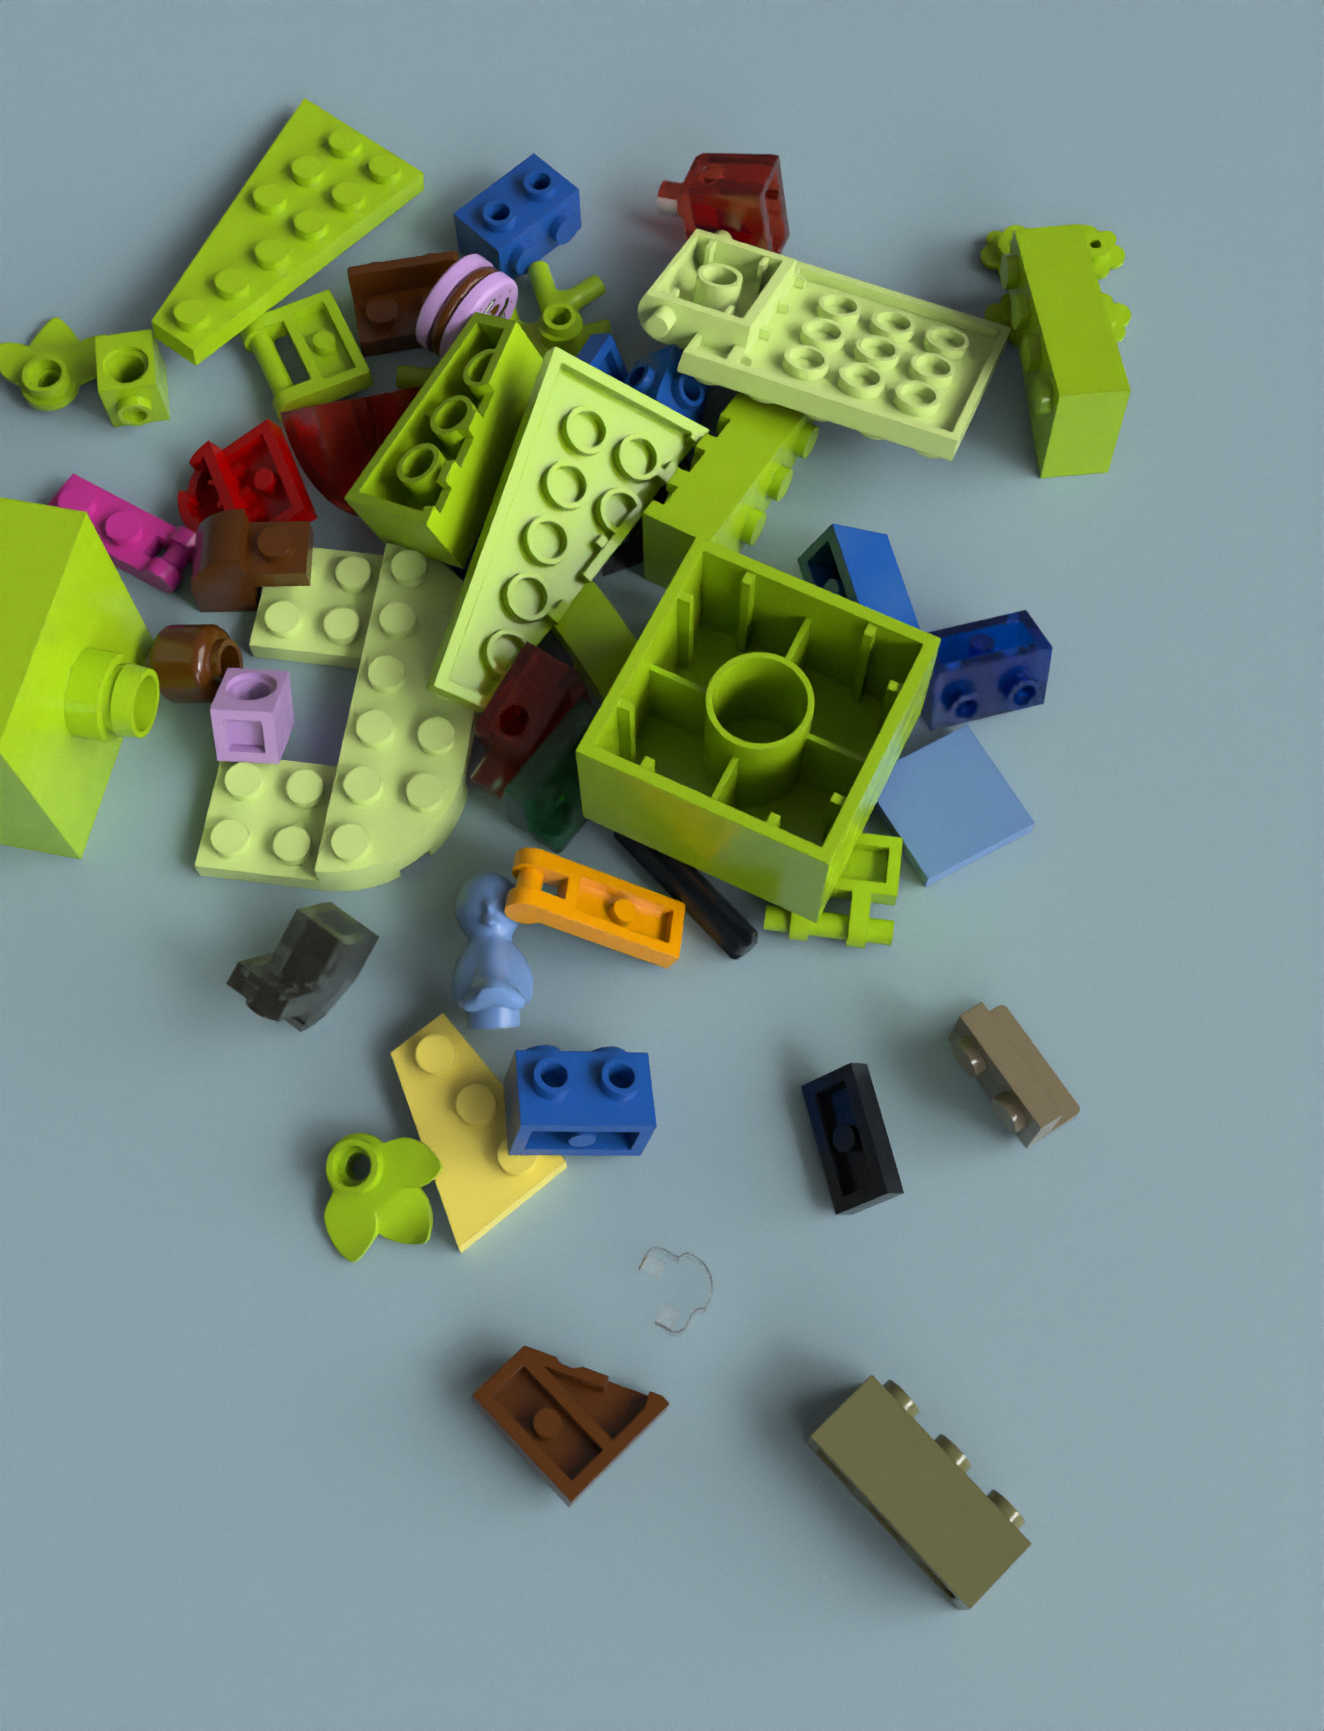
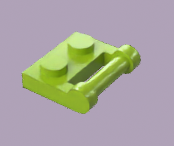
(322, 345)

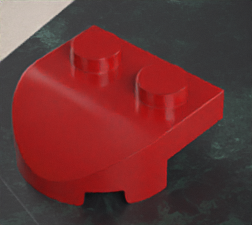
(248, 475)

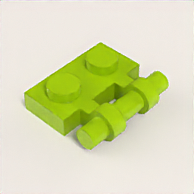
(867, 878)

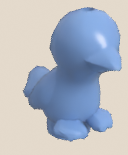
(491, 973)

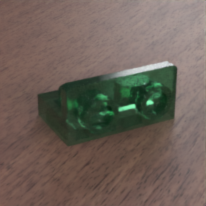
(546, 791)

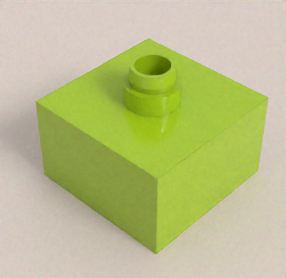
(67, 676)
(755, 727)

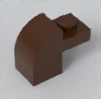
(243, 556)

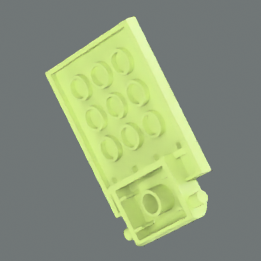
(823, 342)

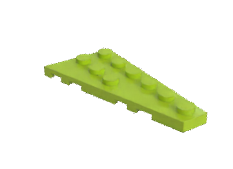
(294, 215)
(565, 502)

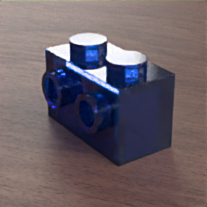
(987, 670)

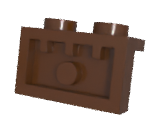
(390, 298)

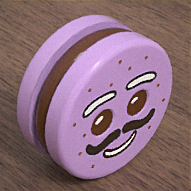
(463, 289)

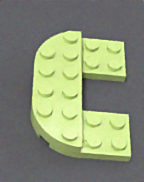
(401, 748)

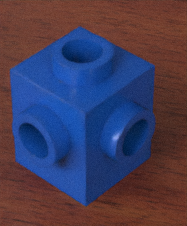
(658, 379)

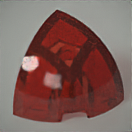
(342, 437)

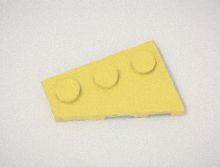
(463, 1121)

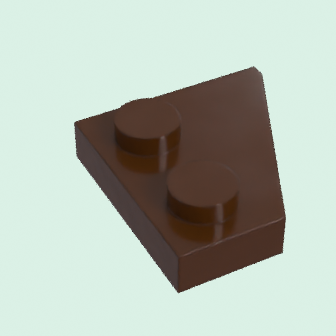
(564, 1418)

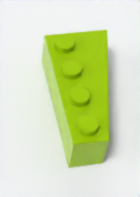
(1065, 350)
(451, 444)
(726, 484)

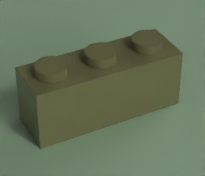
(920, 1491)

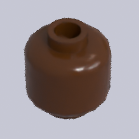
(192, 661)

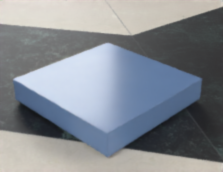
(950, 806)

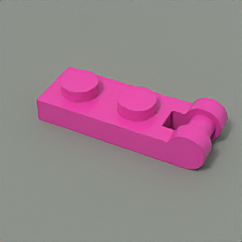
(131, 534)

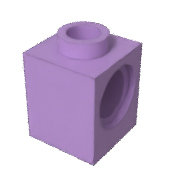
(252, 715)

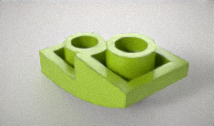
(595, 639)

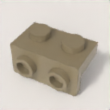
(1012, 1073)

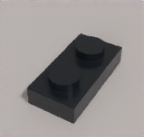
(852, 1139)

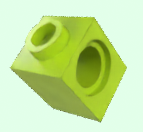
(132, 378)

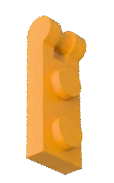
(595, 907)

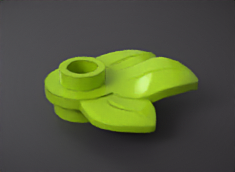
(50, 366)
(385, 1200)

